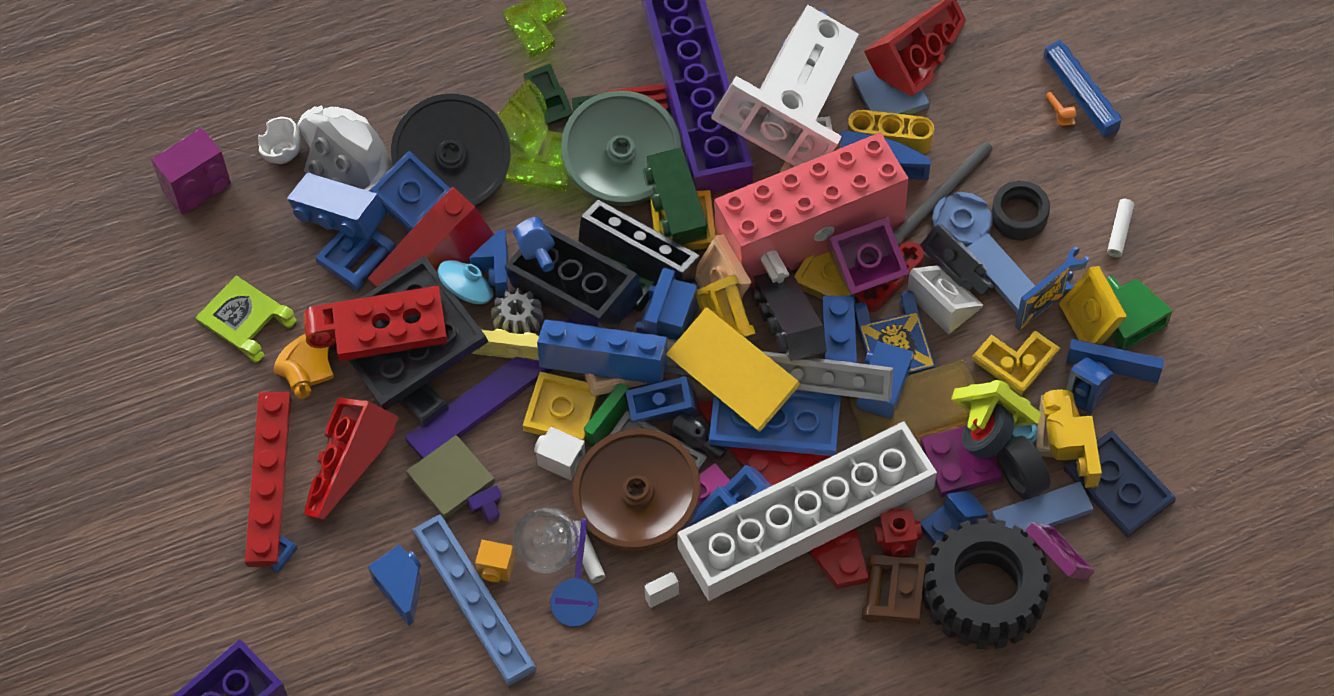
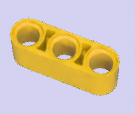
(904, 128)

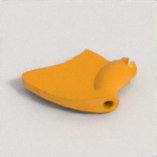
(303, 366)

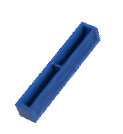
(1082, 88)

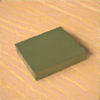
(450, 476)

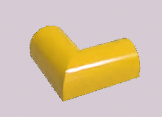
(1016, 368)

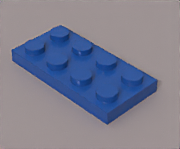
(802, 425)

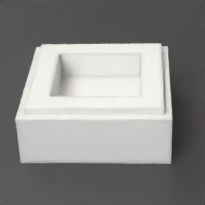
(661, 589)

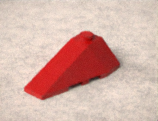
(916, 48)
(445, 233)
(356, 437)

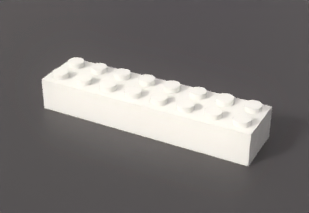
(806, 510)

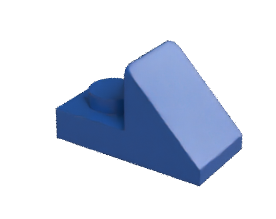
(492, 258)
(957, 509)

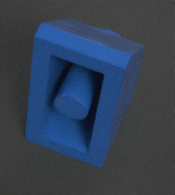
(1089, 383)
(662, 400)
(398, 580)

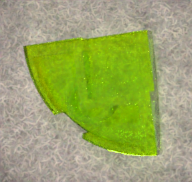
(525, 118)

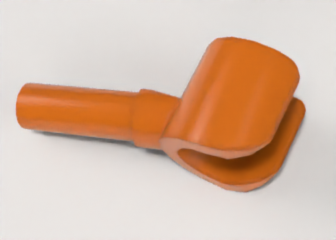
(1065, 116)

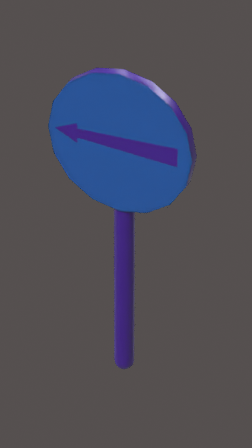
(575, 600)

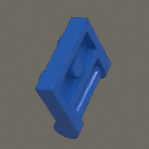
(344, 252)

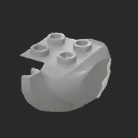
(343, 147)

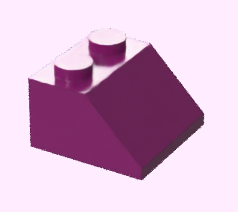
(867, 256)

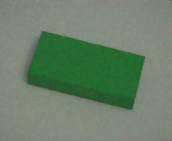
(607, 415)

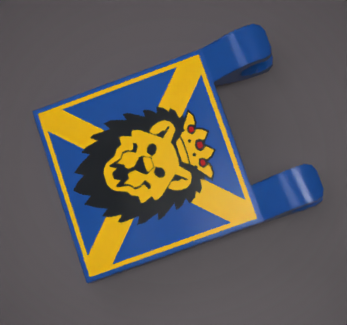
(1049, 290)
(899, 331)

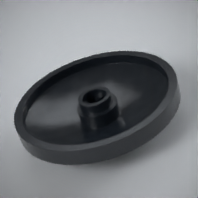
(457, 142)

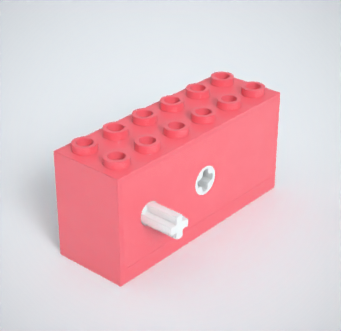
(798, 210)

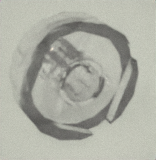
(546, 539)

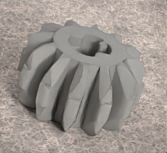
(507, 313)

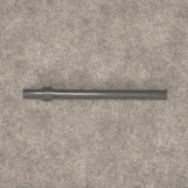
(942, 191)

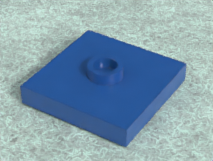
(409, 190)

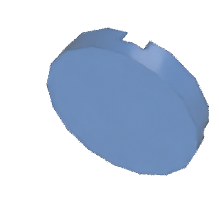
(964, 216)

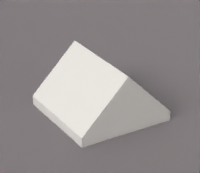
(942, 297)

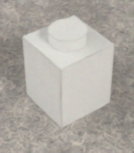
(559, 452)

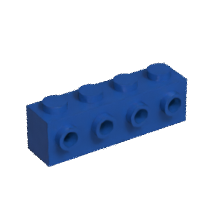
(602, 352)

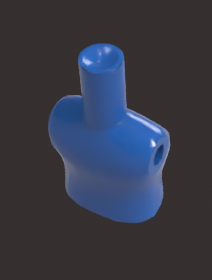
(535, 242)

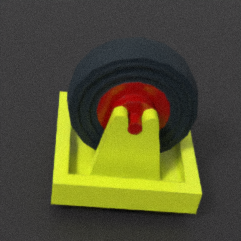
(993, 416)

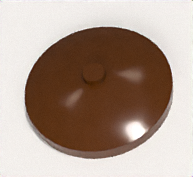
(637, 489)

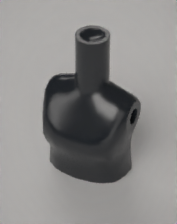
(693, 434)

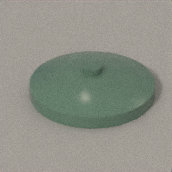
(610, 142)

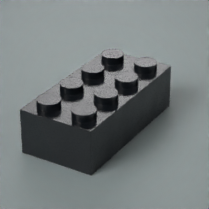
(580, 284)

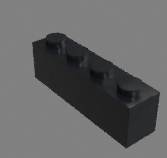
(635, 244)
(789, 316)

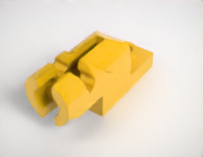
(1071, 435)

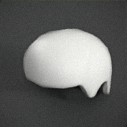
(280, 141)

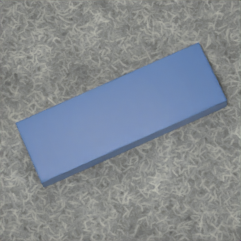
(1002, 271)
(1048, 509)

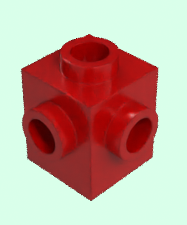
(898, 533)

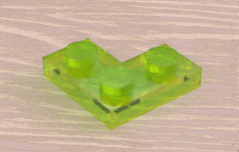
(528, 23)
(538, 170)

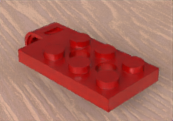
(353, 322)

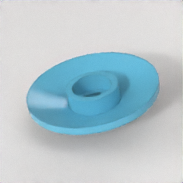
(465, 282)

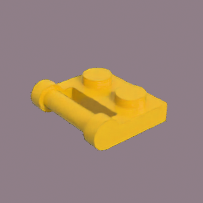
(717, 300)

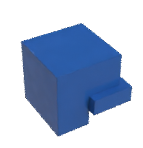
(669, 307)

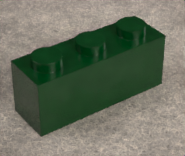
(675, 197)

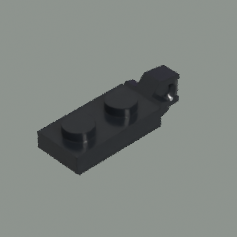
(956, 260)

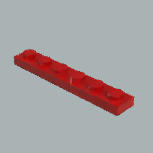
(268, 479)

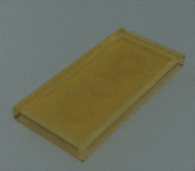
(923, 403)

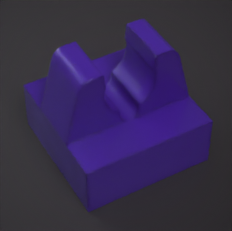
(485, 503)

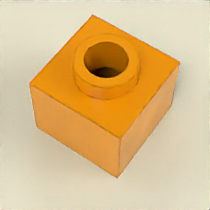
(495, 561)

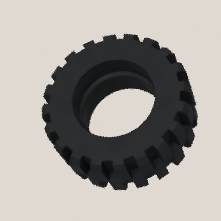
(995, 546)

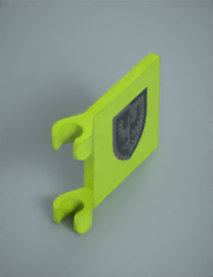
(241, 313)

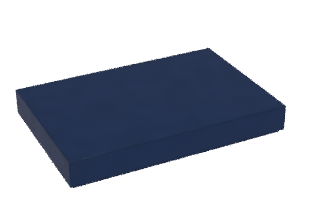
(1127, 487)

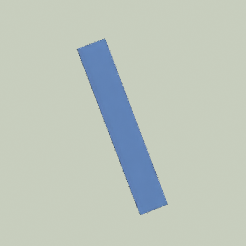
(474, 600)

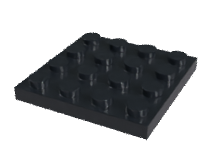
(400, 373)

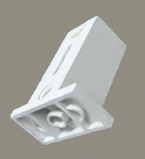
(786, 106)

